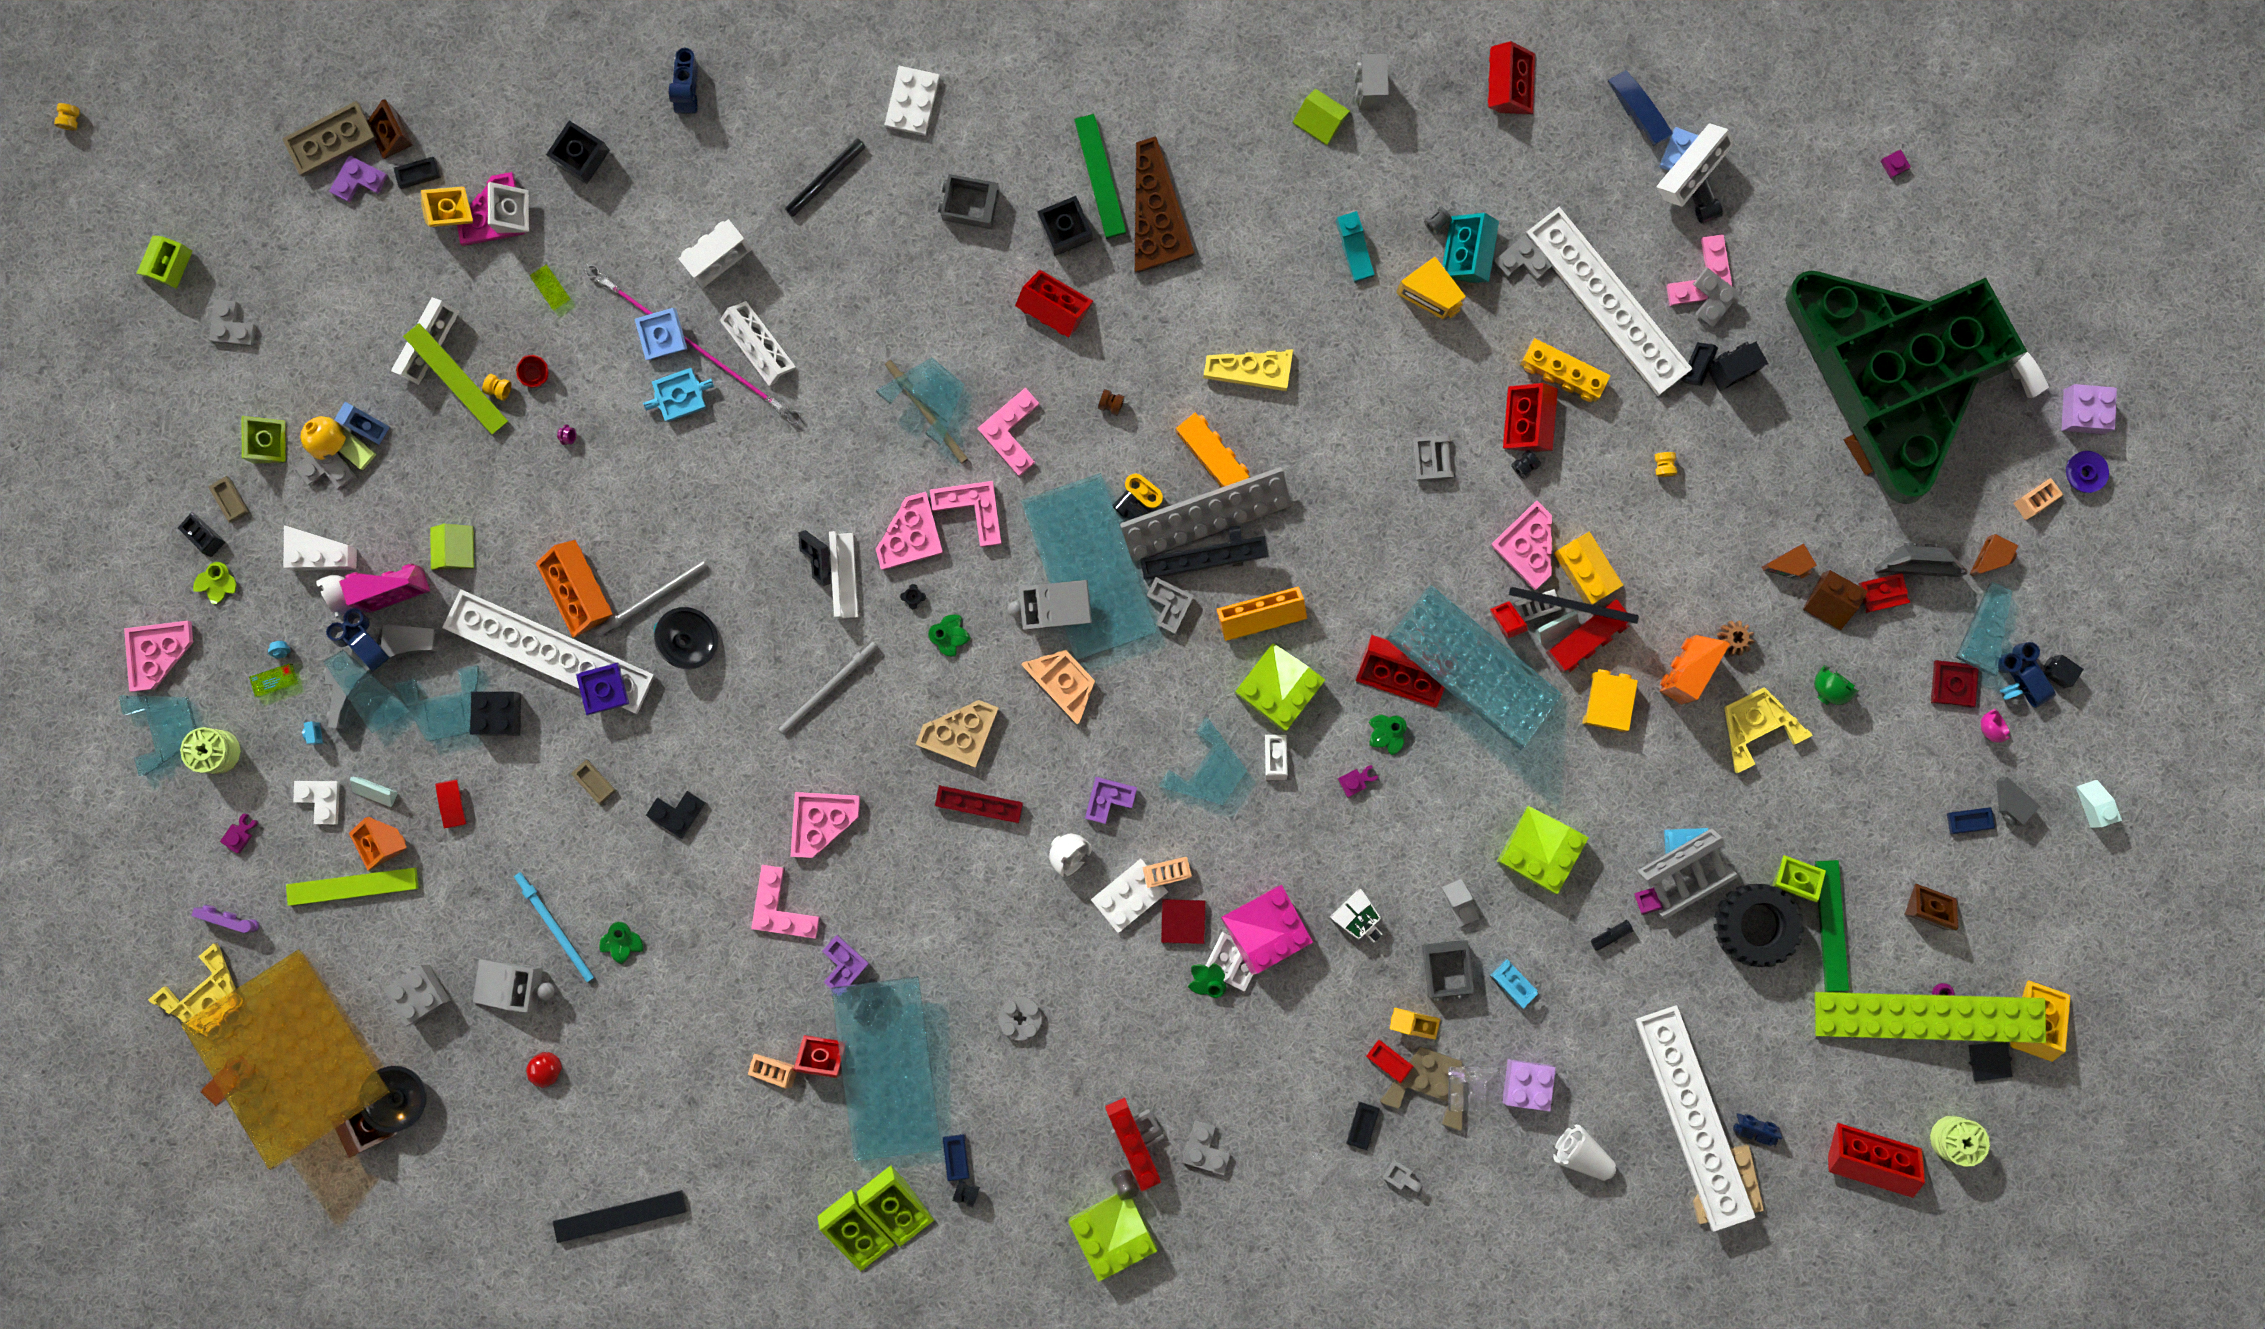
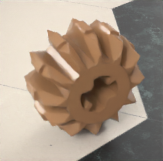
(1743, 637)

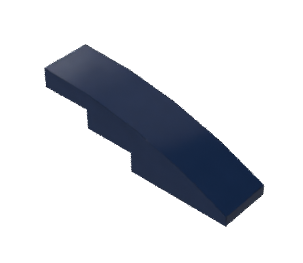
(1640, 107)

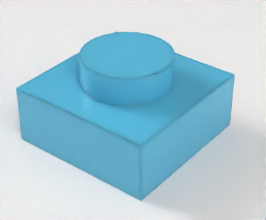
(312, 733)

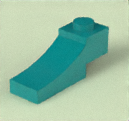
(1355, 246)

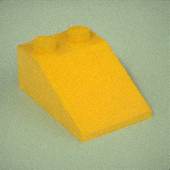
(2056, 1015)

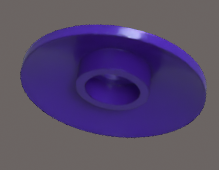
(2096, 469)

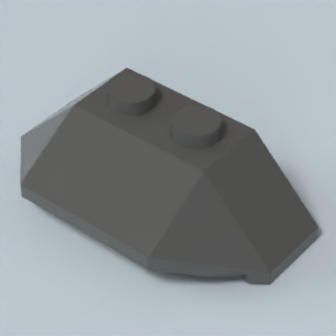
(1922, 561)

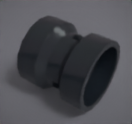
(1526, 464)
(966, 1194)

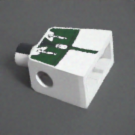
(1358, 917)

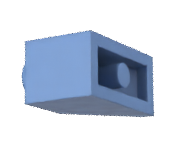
(362, 423)

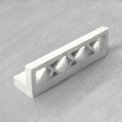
(752, 343)
(843, 575)

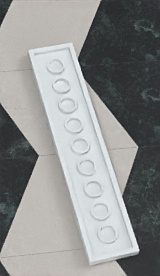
(1608, 301)
(538, 645)
(1694, 1118)

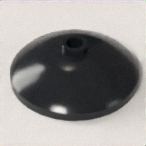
(692, 628)
(395, 1116)

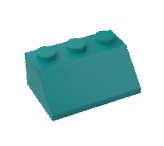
(1470, 247)

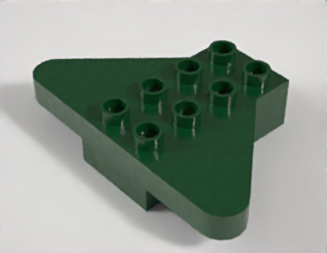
(1903, 366)

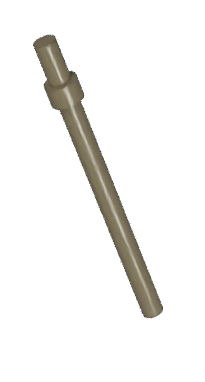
(928, 415)

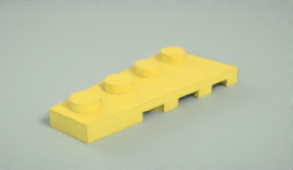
(1259, 370)

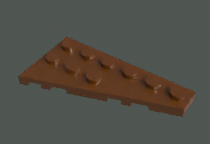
(1159, 224)

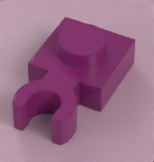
(1354, 782)
(237, 835)

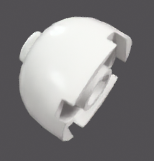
(334, 595)
(1067, 853)

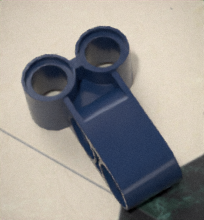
(684, 92)
(357, 639)
(2028, 673)

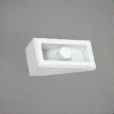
(1276, 757)

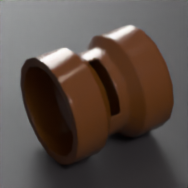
(1111, 402)

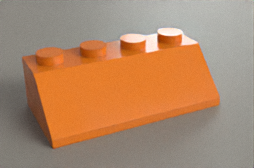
(573, 587)

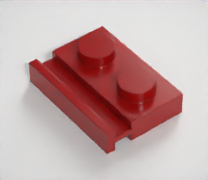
(1885, 592)

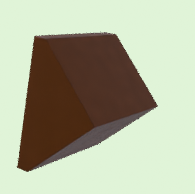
(388, 130)
(1933, 908)

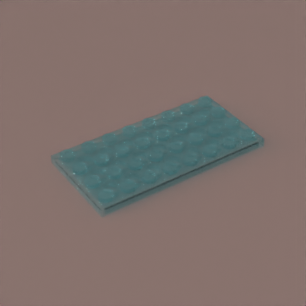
(1083, 541)
(1475, 667)
(886, 1068)

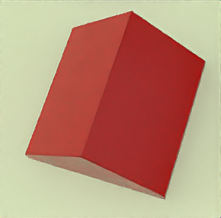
(819, 1057)

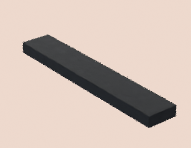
(1205, 557)
(1574, 605)
(619, 1216)

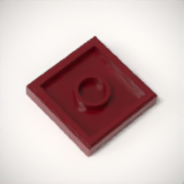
(1954, 684)
(1183, 921)

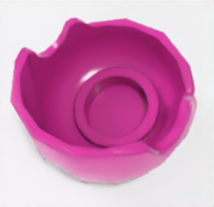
(1994, 727)

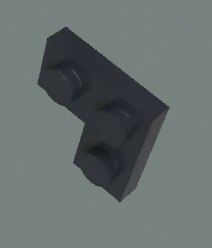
(819, 556)
(677, 819)

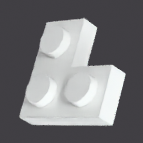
(324, 795)

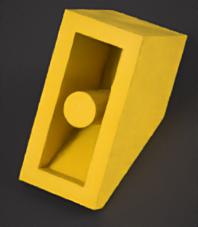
(1414, 1023)

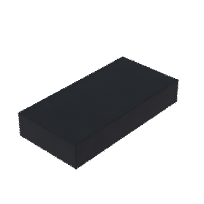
(417, 172)
(1700, 362)
(1362, 1125)

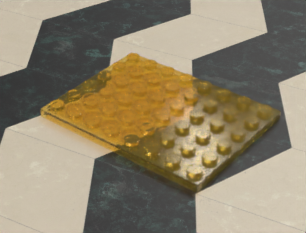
(284, 1059)

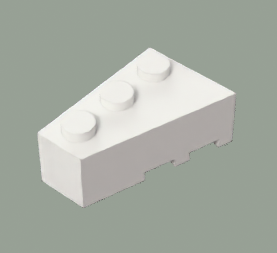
(311, 552)

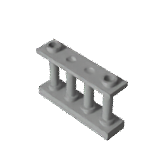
(1681, 857)

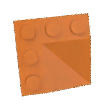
(1693, 668)

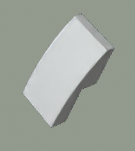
(2030, 376)

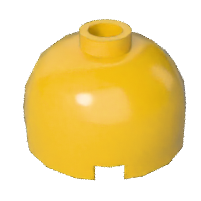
(322, 437)

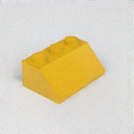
(1588, 569)

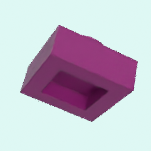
(1895, 163)
(1648, 901)

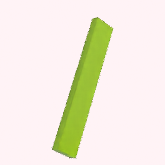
(455, 378)
(352, 886)

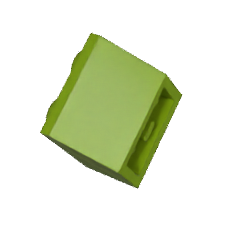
(164, 261)

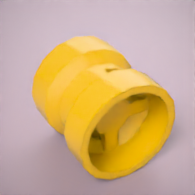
(67, 116)
(497, 387)
(1665, 464)

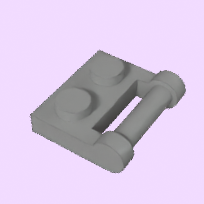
(1425, 458)

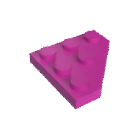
(479, 230)

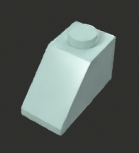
(2098, 804)

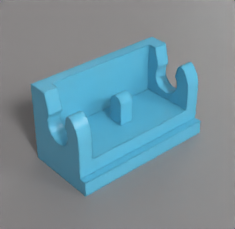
(1678, 837)
(1514, 984)

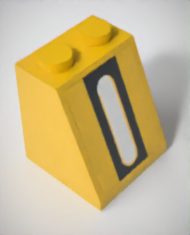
(1432, 290)

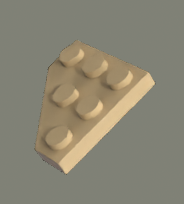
(960, 733)
(1745, 1167)

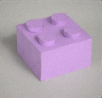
(2089, 409)
(1528, 1085)

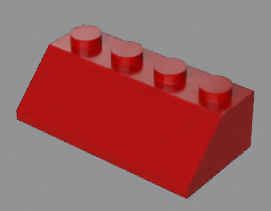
(1394, 672)
(1876, 1160)

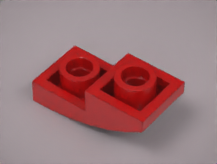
(450, 803)

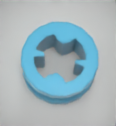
(2011, 691)

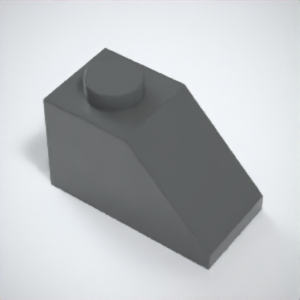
(2014, 802)

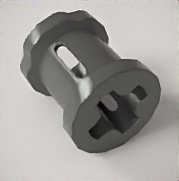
(1438, 220)

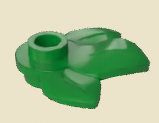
(952, 635)
(1384, 733)
(620, 945)
(1208, 980)

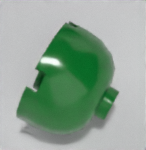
(1833, 687)

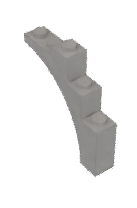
(396, 643)

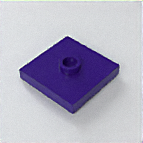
(602, 689)

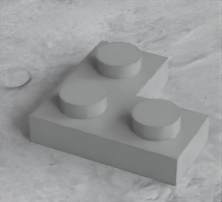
(1523, 253)
(1719, 295)
(226, 329)
(332, 466)
(1175, 602)
(1198, 1149)

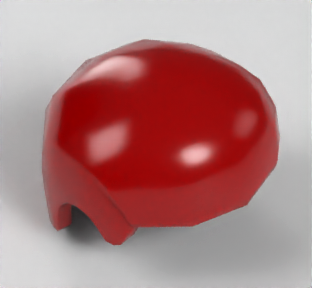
(532, 371)
(543, 1069)

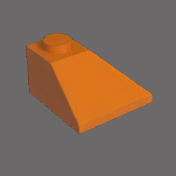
(376, 842)

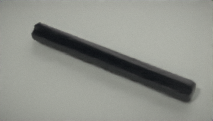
(825, 177)

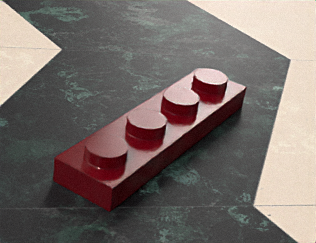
(978, 804)

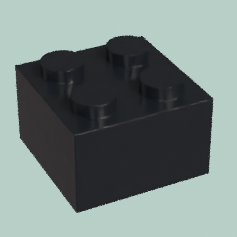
(578, 152)
(1065, 225)
(1737, 366)
(495, 713)

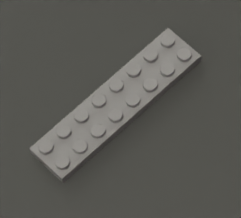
(1206, 514)

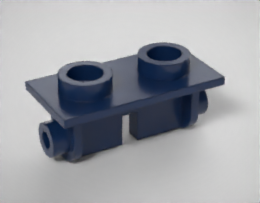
(1767, 1132)

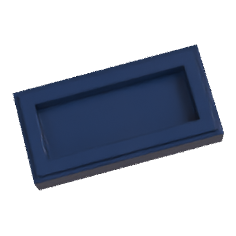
(1970, 820)
(956, 1157)

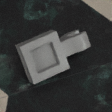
(1400, 1175)

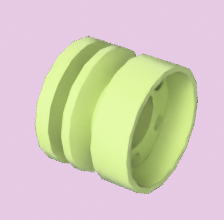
(221, 746)
(1947, 1139)

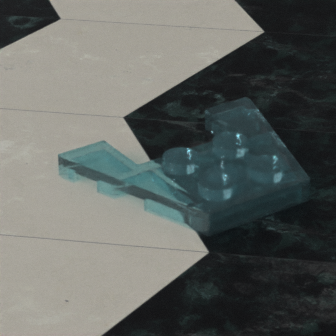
(933, 388)
(445, 714)
(169, 724)
(1215, 775)

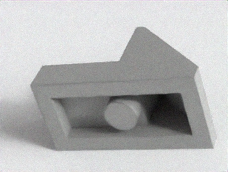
(1460, 902)

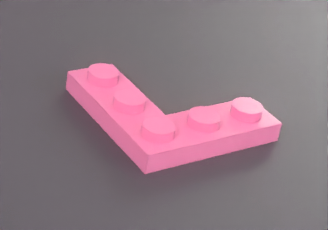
(1715, 259)
(998, 425)
(978, 495)
(766, 906)

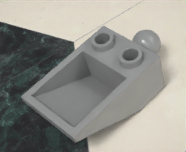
(1052, 605)
(510, 986)

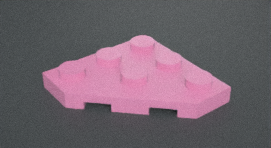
(910, 534)
(1528, 545)
(154, 652)
(819, 820)

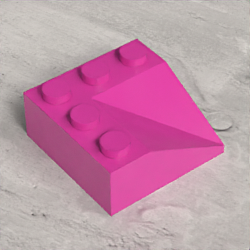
(377, 592)
(1266, 930)

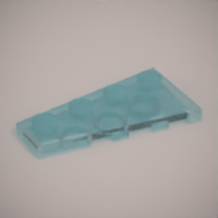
(1985, 634)
(368, 696)

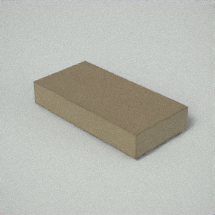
(228, 499)
(593, 782)

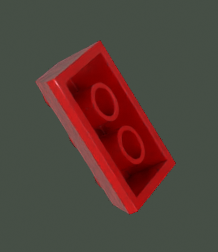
(1511, 79)
(1053, 303)
(1530, 417)

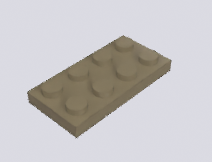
(329, 138)

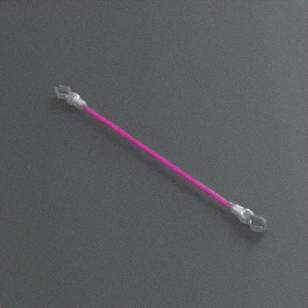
(780, 407)

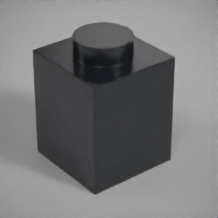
(2062, 671)

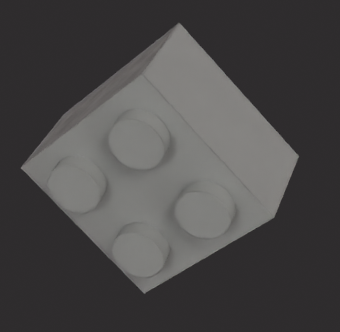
(1371, 81)
(417, 995)

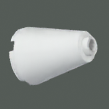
(1583, 1154)

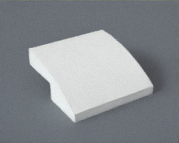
(1229, 958)

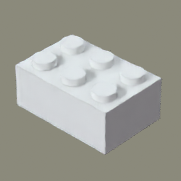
(714, 253)

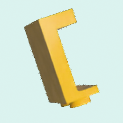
(1611, 701)

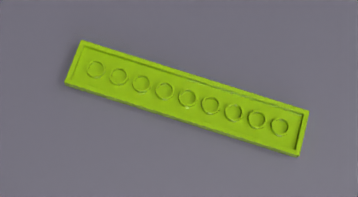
(1930, 1017)

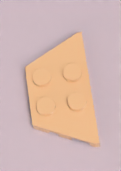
(1063, 680)

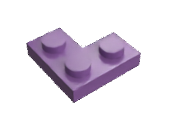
(355, 174)
(1105, 793)
(848, 960)

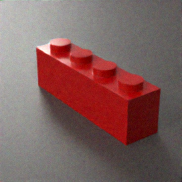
(1586, 638)
(1133, 1144)

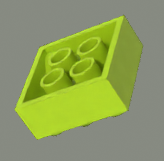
(1279, 687)
(1542, 850)
(1112, 1235)

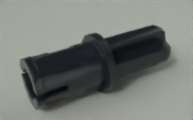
(1612, 935)

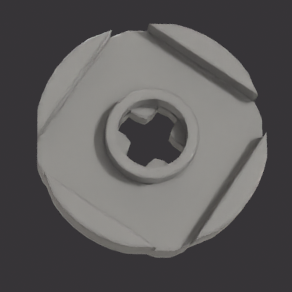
(1011, 1027)

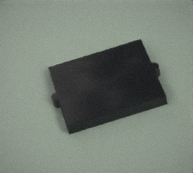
(1990, 1061)

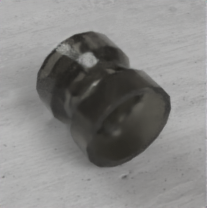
(1124, 1182)

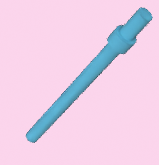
(530, 893)

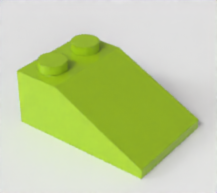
(894, 1206)
(854, 1231)

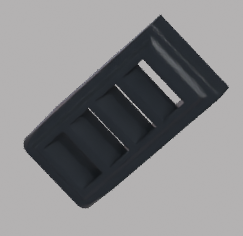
(210, 544)

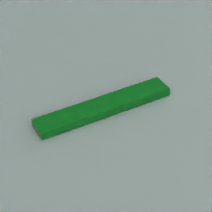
(1100, 176)
(1832, 928)

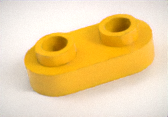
(1144, 491)

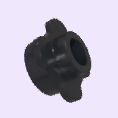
(913, 590)

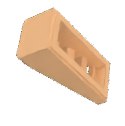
(2027, 506)
(1179, 867)
(789, 1068)

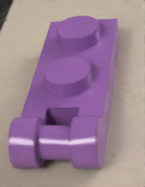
(225, 919)

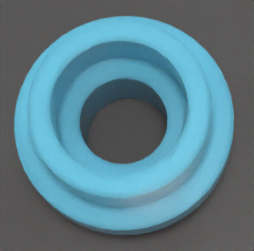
(279, 649)

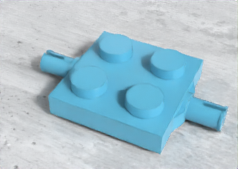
(678, 395)

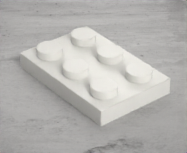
(912, 100)
(1127, 897)

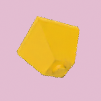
(445, 207)

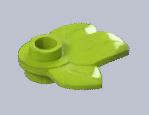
(215, 585)

